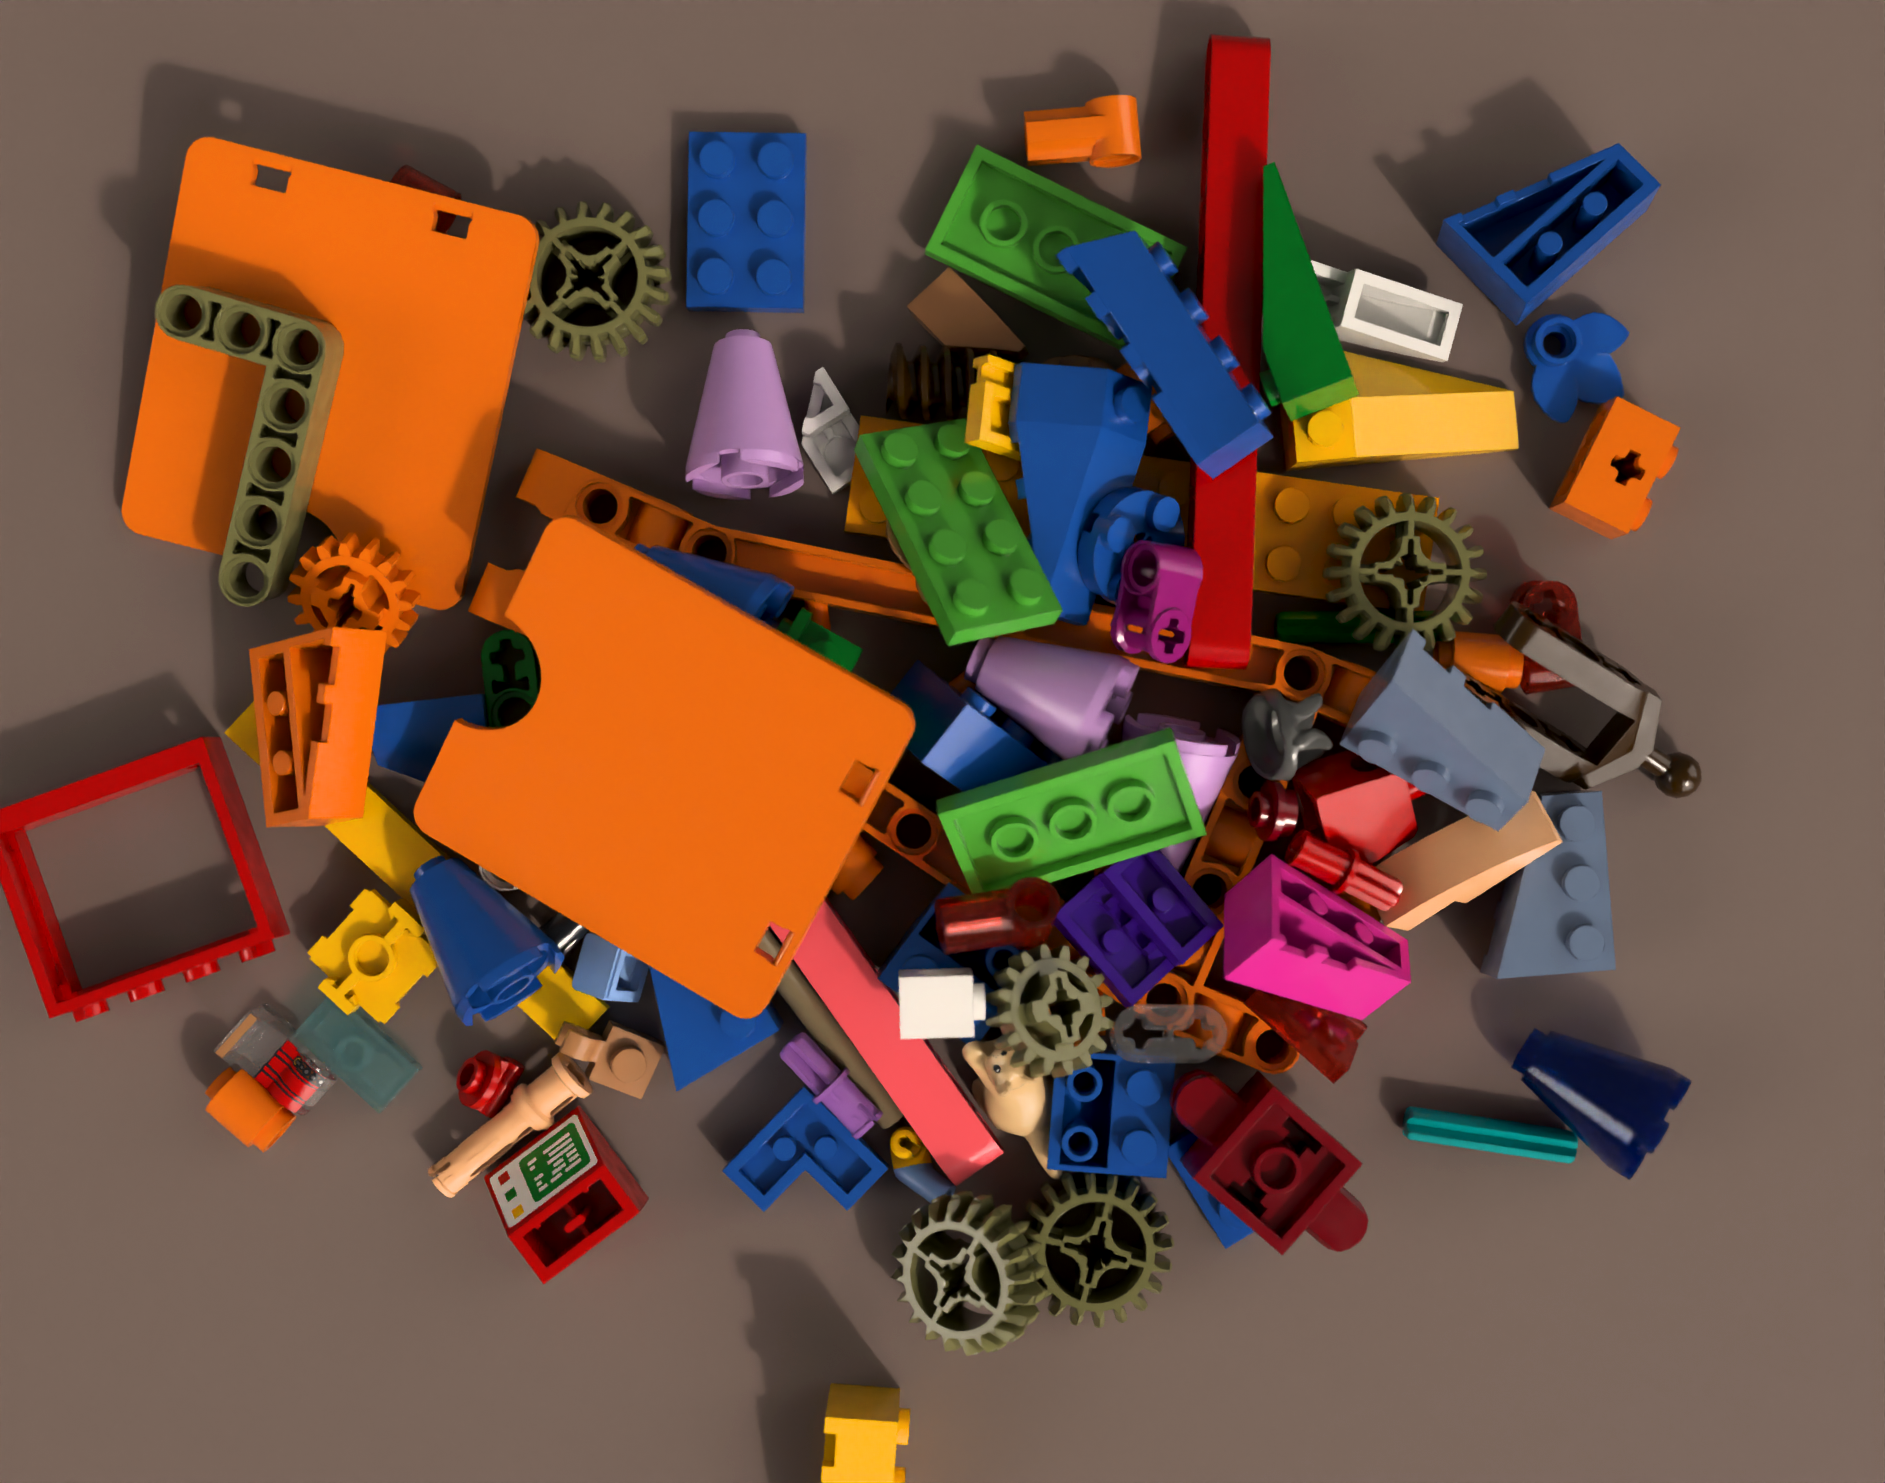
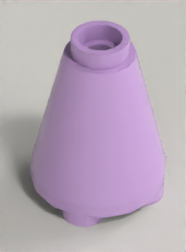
(1054, 690)

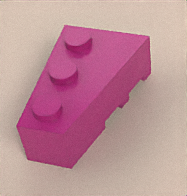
(1309, 943)

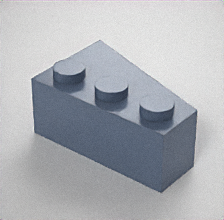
(1442, 737)
(1559, 905)

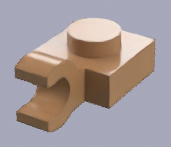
(617, 1059)

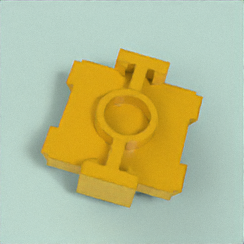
(374, 956)

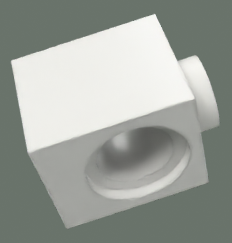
(939, 1003)

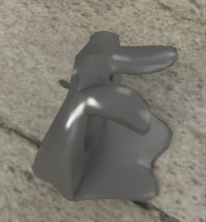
(1281, 734)

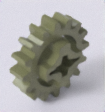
(1056, 1040)

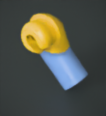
(914, 1165)

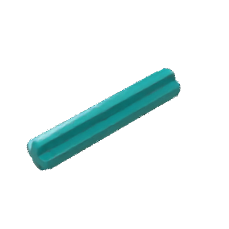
(1489, 1134)

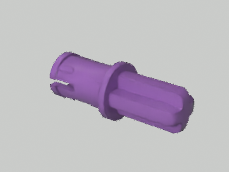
(830, 1085)

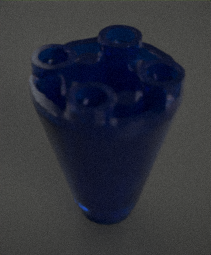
(1602, 1095)

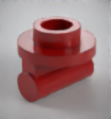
(487, 1081)

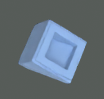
(608, 971)

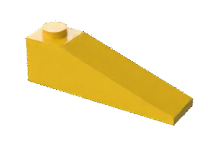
(1400, 418)

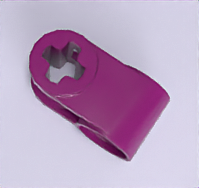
(1156, 594)

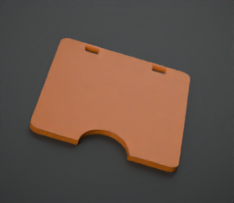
(421, 373)
(669, 769)

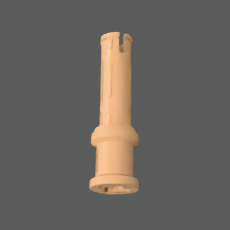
(530, 1109)

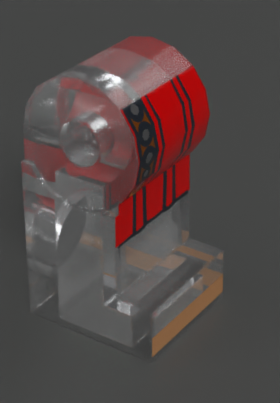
(277, 1059)

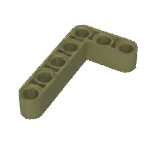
(272, 426)

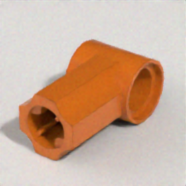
(1099, 132)

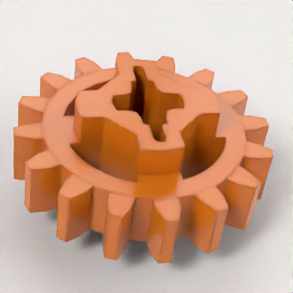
(378, 592)

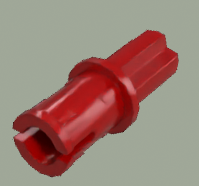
(1343, 871)

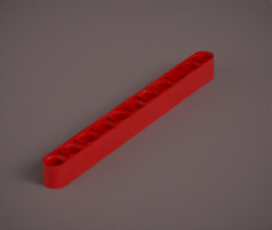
(1232, 295)

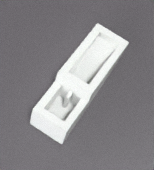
(1388, 313)

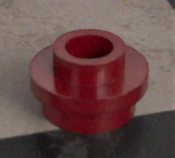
(1273, 811)

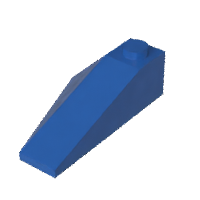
(1077, 443)

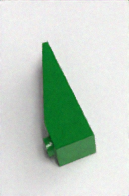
(1298, 331)

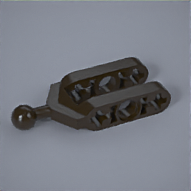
(1626, 738)

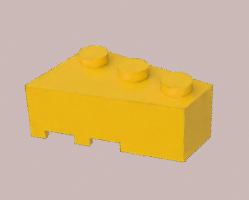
(863, 1434)

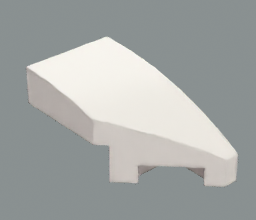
(830, 433)

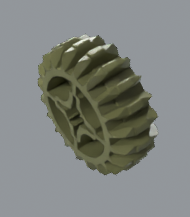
(626, 321)
(1406, 545)
(1118, 1252)
(988, 1272)

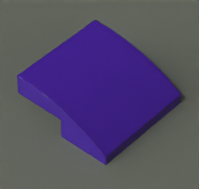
(1136, 923)

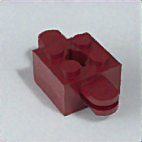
(1269, 1161)

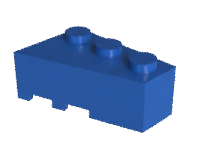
(1547, 232)

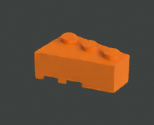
(316, 723)

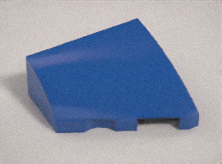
(413, 732)

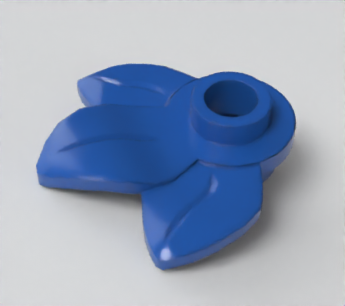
(1581, 368)

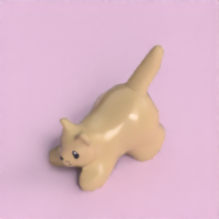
(1012, 1096)

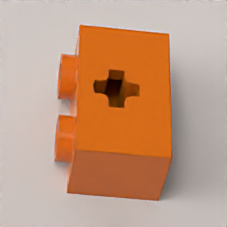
(1589, 486)

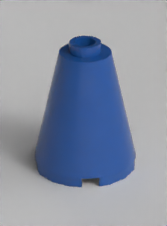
(479, 940)

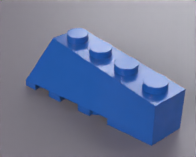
(1170, 348)

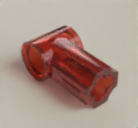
(992, 919)

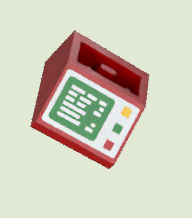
(563, 1194)

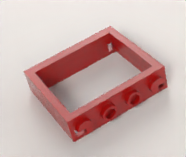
(36, 915)

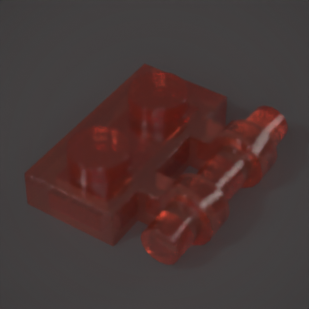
(1316, 1033)

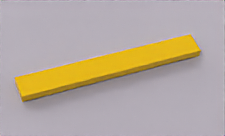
(394, 853)

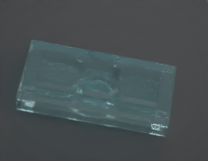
(358, 1053)

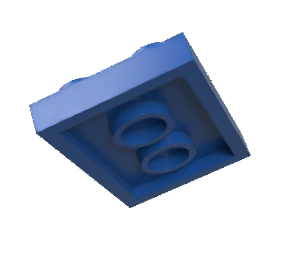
(746, 222)

